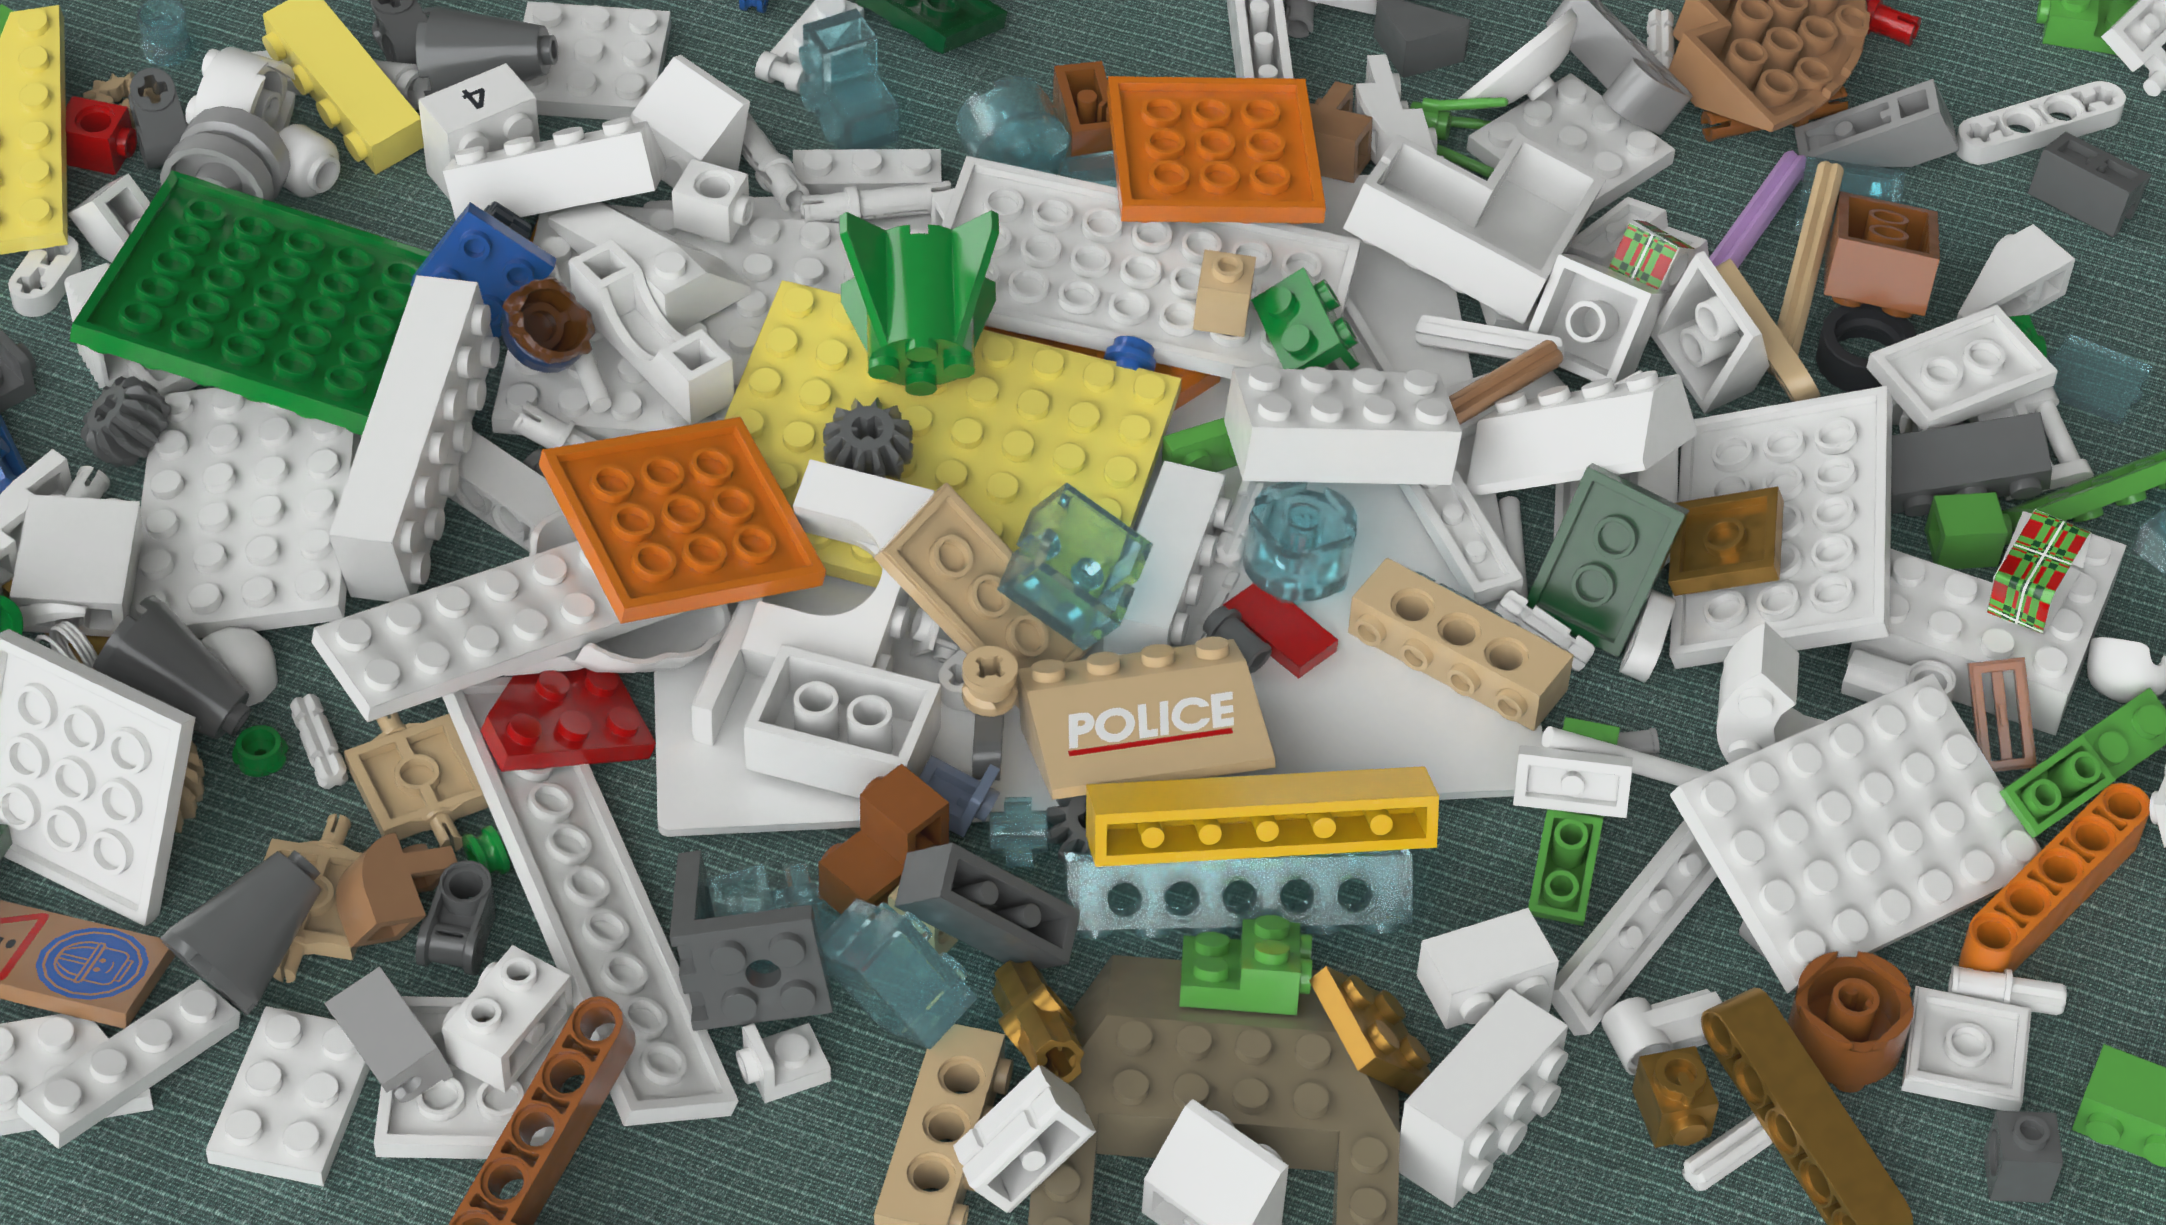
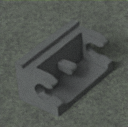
(2088, 183)

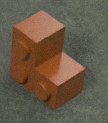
(1083, 106)
(895, 818)

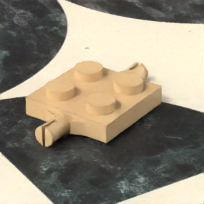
(416, 779)
(322, 928)

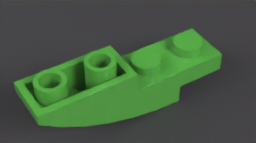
(2088, 763)
(1568, 849)

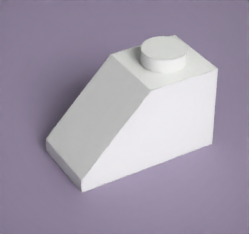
(110, 215)

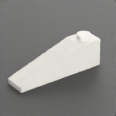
(680, 277)

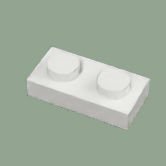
(1573, 781)

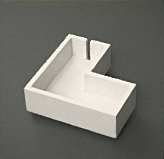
(1474, 233)
(1946, 620)

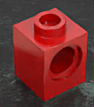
(98, 135)

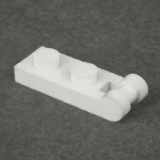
(783, 60)

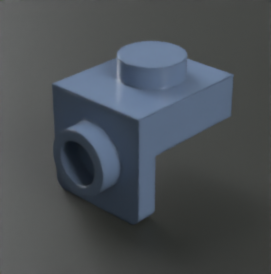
(966, 795)

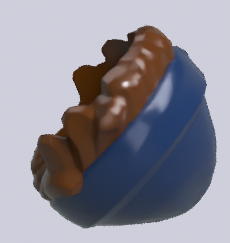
(546, 326)

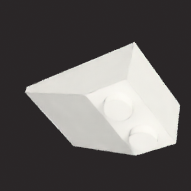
(1710, 337)

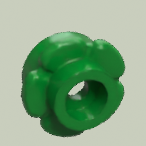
(260, 751)

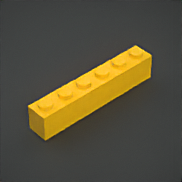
(1261, 816)

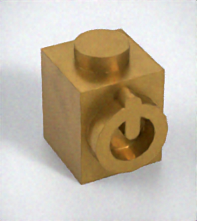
(1675, 1097)

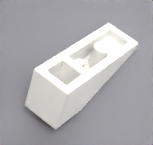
(2021, 275)

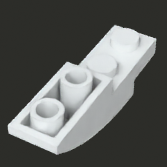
(1381, 100)

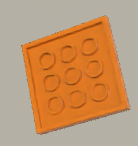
(1214, 150)
(681, 519)

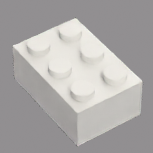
(839, 722)
(1482, 1098)

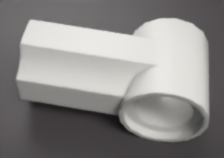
(1874, 676)
(1647, 1029)

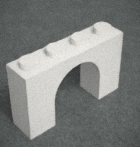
(855, 511)

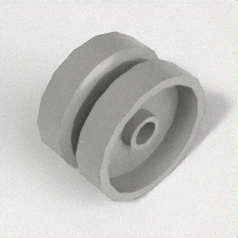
(232, 152)

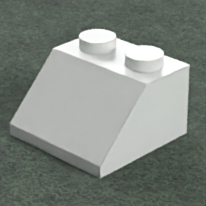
(693, 118)

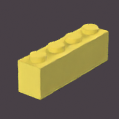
(344, 82)

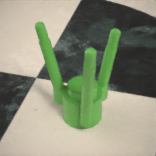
(1439, 116)

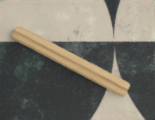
(1809, 253)

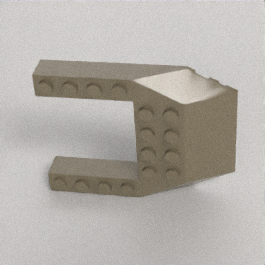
(1269, 1073)

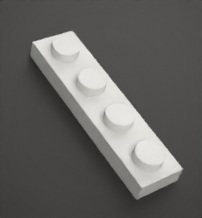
(128, 1063)

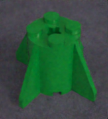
(919, 298)

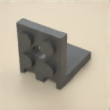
(720, 949)

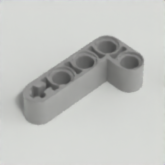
(1634, 78)

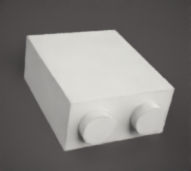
(79, 556)

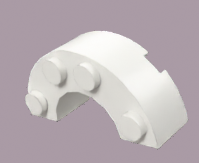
(1759, 694)

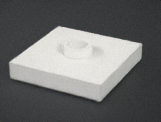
(1967, 1050)

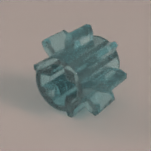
(1018, 832)

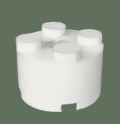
(247, 83)

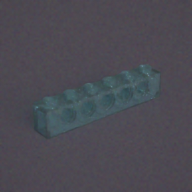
(1382, 908)

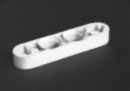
(1989, 138)

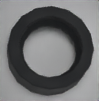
(1846, 322)

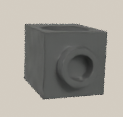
(2022, 1156)

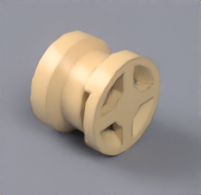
(989, 681)

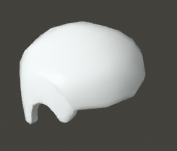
(246, 658)
(2124, 669)

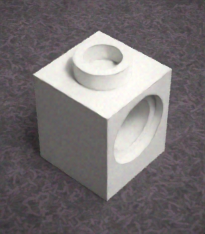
(711, 201)

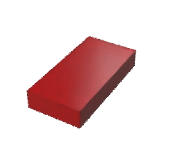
(1294, 636)

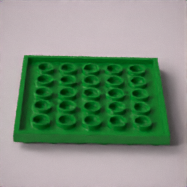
(254, 300)

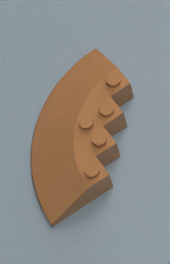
(1767, 57)

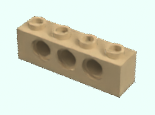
(1460, 644)
(960, 1061)

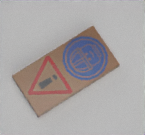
(77, 965)

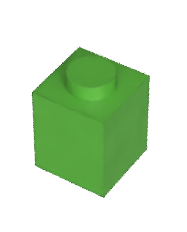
(1967, 530)

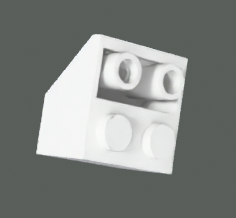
(1214, 1175)

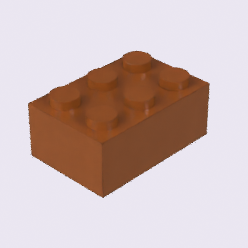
(1881, 255)

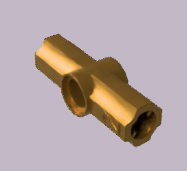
(1037, 1020)

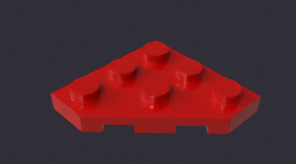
(565, 721)

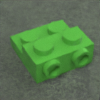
(2080, 22)
(1249, 974)

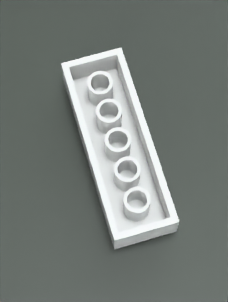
(414, 440)

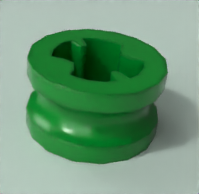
(487, 850)

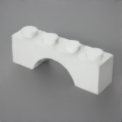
(684, 370)

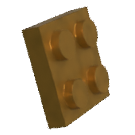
(1728, 542)
(1372, 1030)

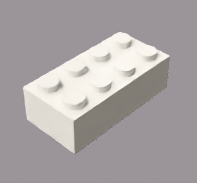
(1342, 426)

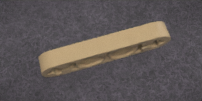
(1781, 357)

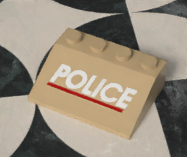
(1143, 716)

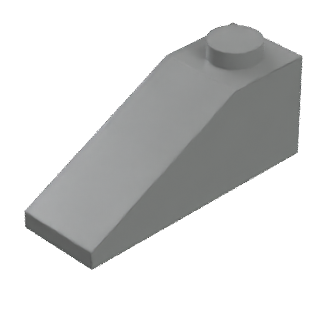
(1884, 132)

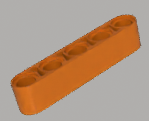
(2056, 880)

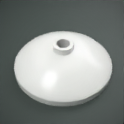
(1530, 66)

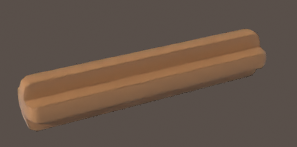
(1506, 380)

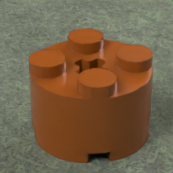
(1852, 1017)

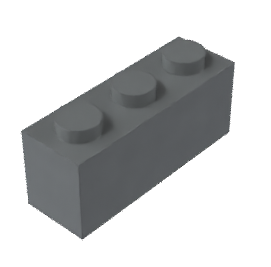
(1970, 458)
(986, 907)

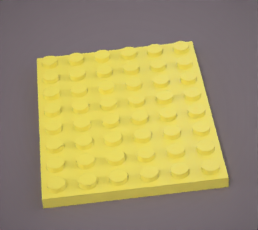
(997, 438)

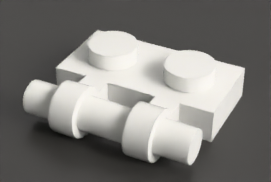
(2139, 41)

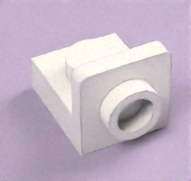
(782, 1061)

